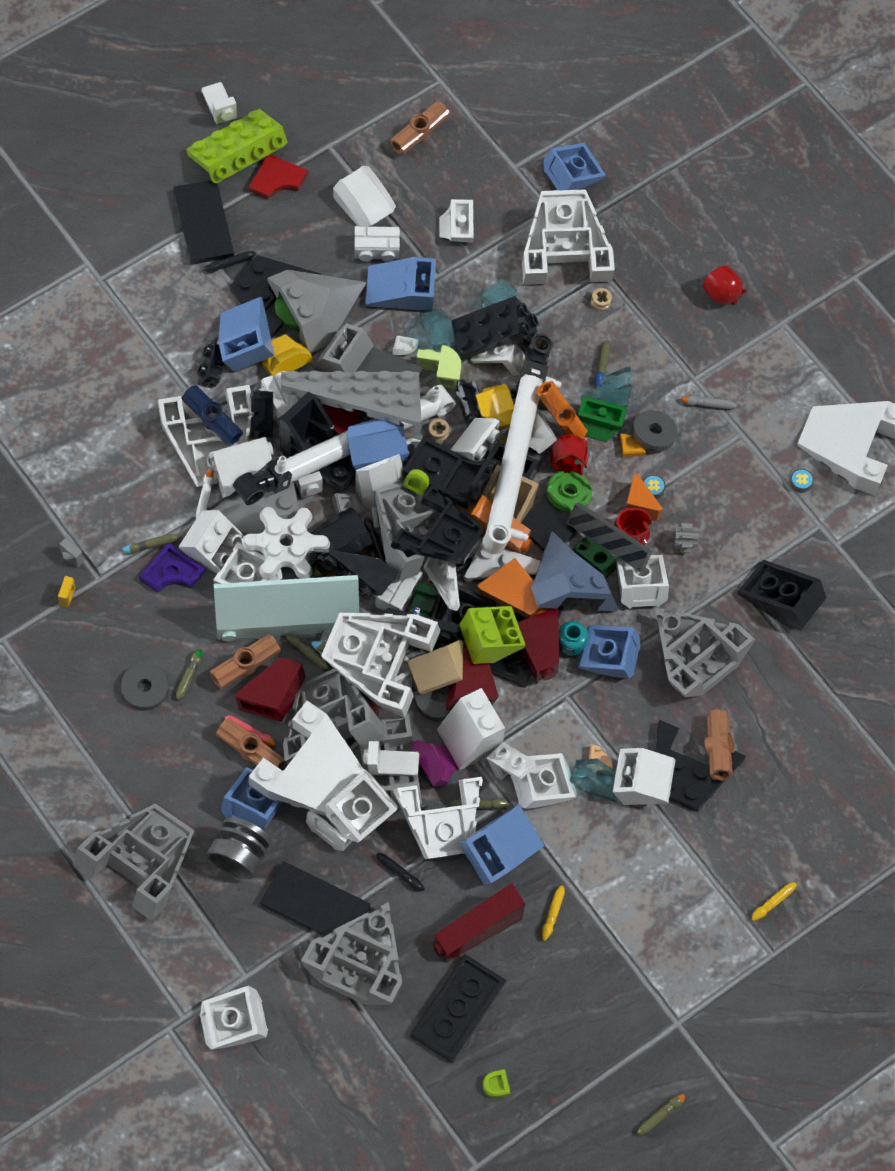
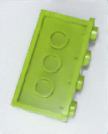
(238, 145)

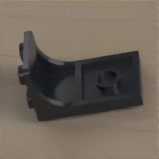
(492, 327)
(451, 472)

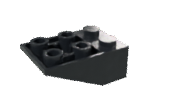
(372, 572)

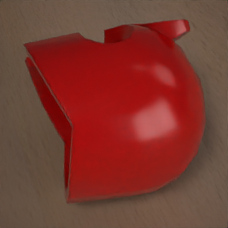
(724, 286)
(566, 452)
(634, 523)

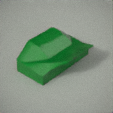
(601, 418)

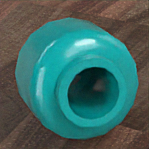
(572, 638)

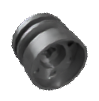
(239, 847)

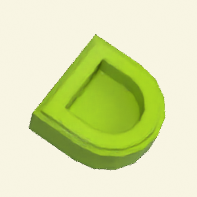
(417, 482)
(496, 1084)

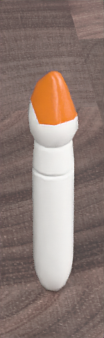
(205, 493)

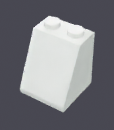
(471, 729)

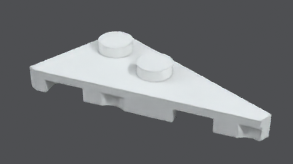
(486, 564)
(445, 580)

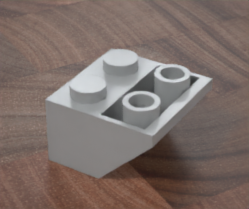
(345, 350)

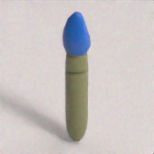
(602, 364)

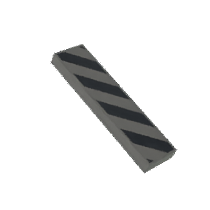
(609, 537)

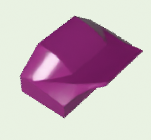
(435, 761)

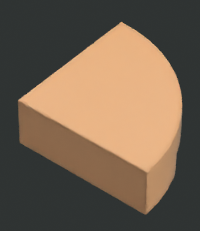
(597, 752)

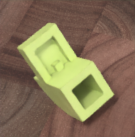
(445, 363)

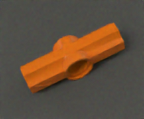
(556, 404)

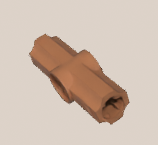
(412, 134)
(232, 668)
(239, 738)
(719, 745)

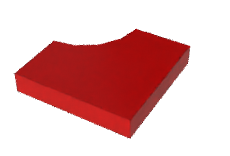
(277, 175)

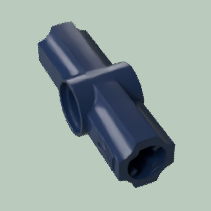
(203, 406)

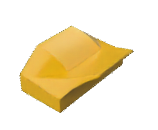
(288, 356)
(496, 404)

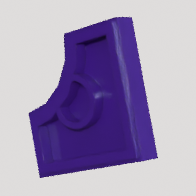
(171, 568)

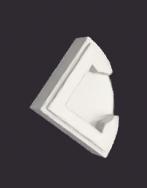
(404, 345)

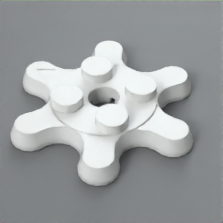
(285, 556)

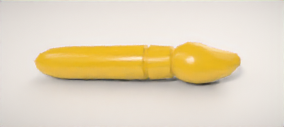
(762, 911)
(547, 928)

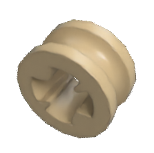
(601, 305)
(444, 426)

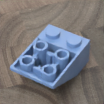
(402, 284)
(245, 335)
(501, 845)

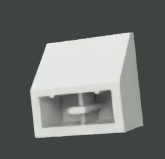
(478, 439)
(211, 540)
(643, 777)

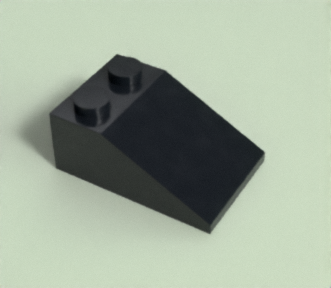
(784, 593)

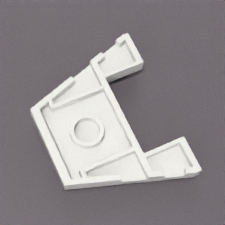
(443, 828)

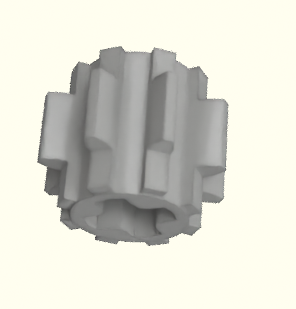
(686, 537)

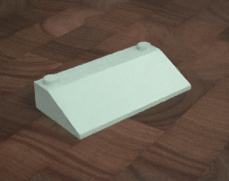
(283, 606)

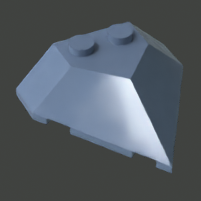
(568, 575)

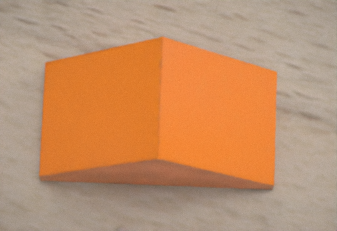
(642, 498)

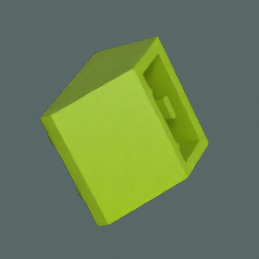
(491, 633)

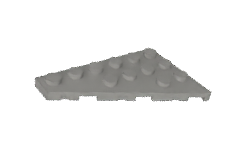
(380, 394)

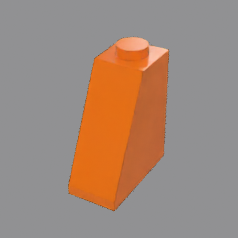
(481, 516)
(512, 588)

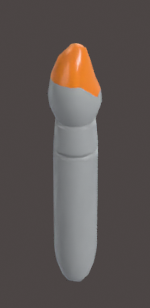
(708, 402)

